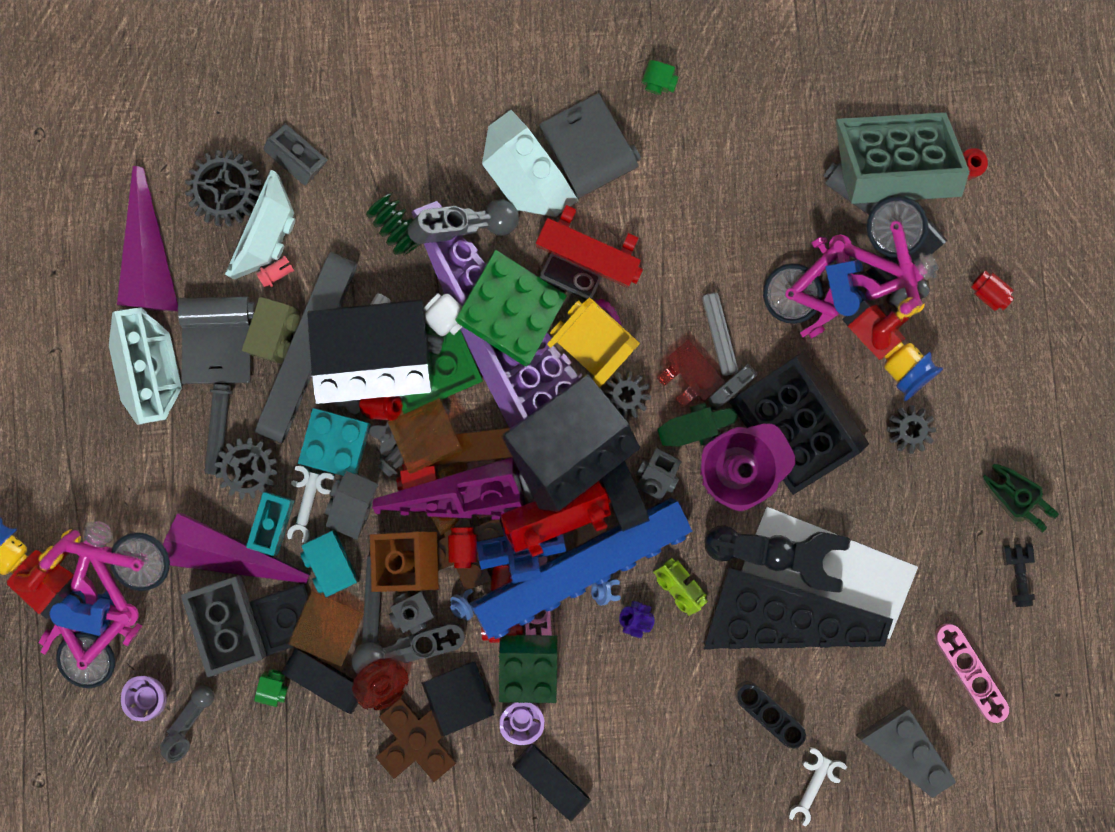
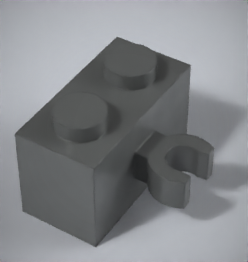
(350, 504)

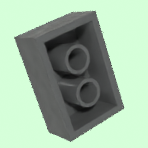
(224, 626)

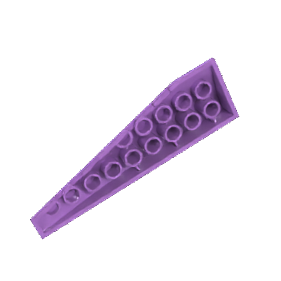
(514, 387)

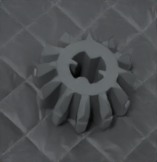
(617, 390)
(902, 425)

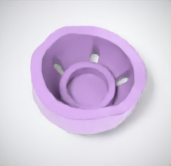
(146, 698)
(521, 720)

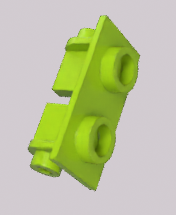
(687, 597)

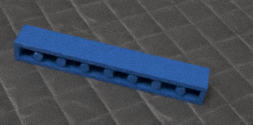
(580, 568)

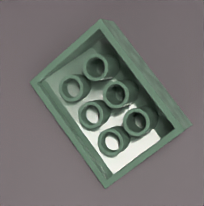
(901, 157)

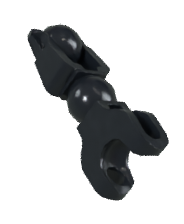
(780, 553)

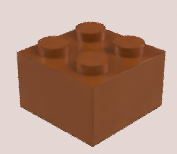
(404, 561)

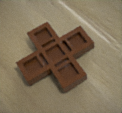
(471, 576)
(415, 741)

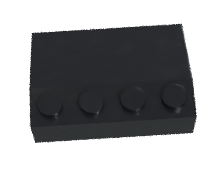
(369, 351)
(807, 414)
(570, 444)

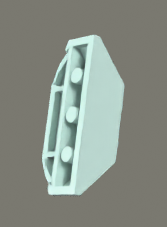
(524, 169)
(264, 230)
(143, 365)

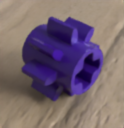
(636, 619)

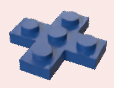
(522, 565)

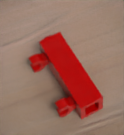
(589, 252)
(529, 525)

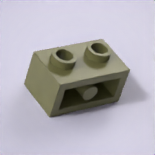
(271, 330)

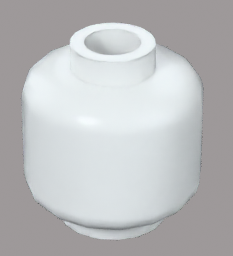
(442, 314)

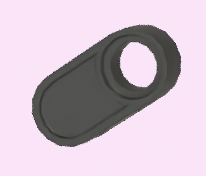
(732, 386)

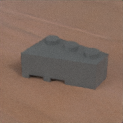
(907, 748)

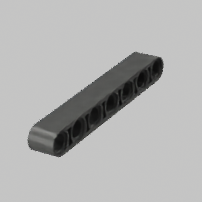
(296, 367)

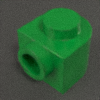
(659, 78)
(271, 688)

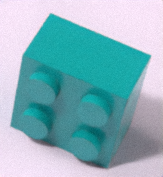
(334, 443)

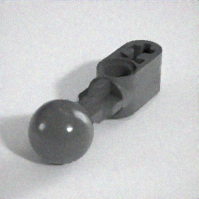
(498, 217)
(406, 647)

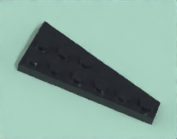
(775, 615)

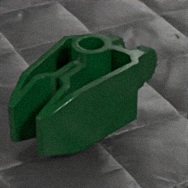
(699, 425)
(1019, 497)

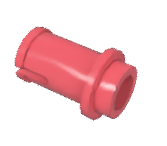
(272, 273)

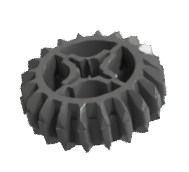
(224, 176)

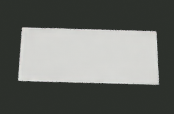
(868, 576)

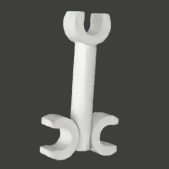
(312, 481)
(822, 767)

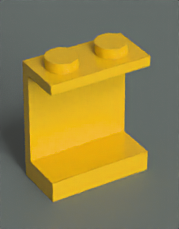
(594, 340)

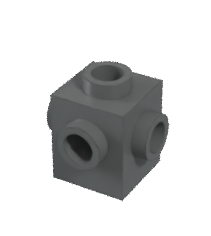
(655, 479)
(420, 606)

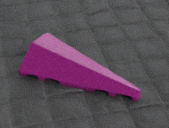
(144, 265)
(479, 491)
(205, 548)

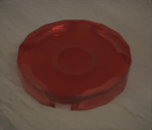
(380, 684)

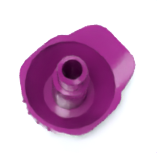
(746, 465)

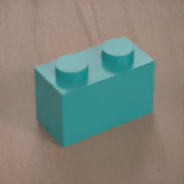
(270, 523)
(329, 564)

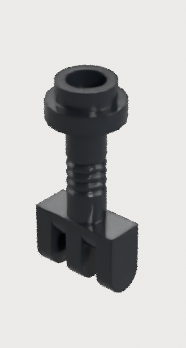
(1023, 598)

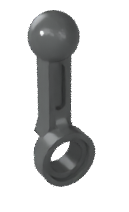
(175, 745)

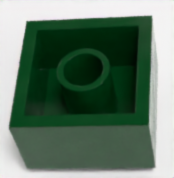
(528, 669)

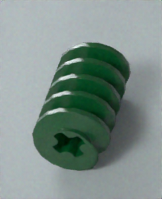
(392, 224)

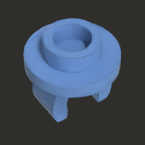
(602, 592)
(461, 607)

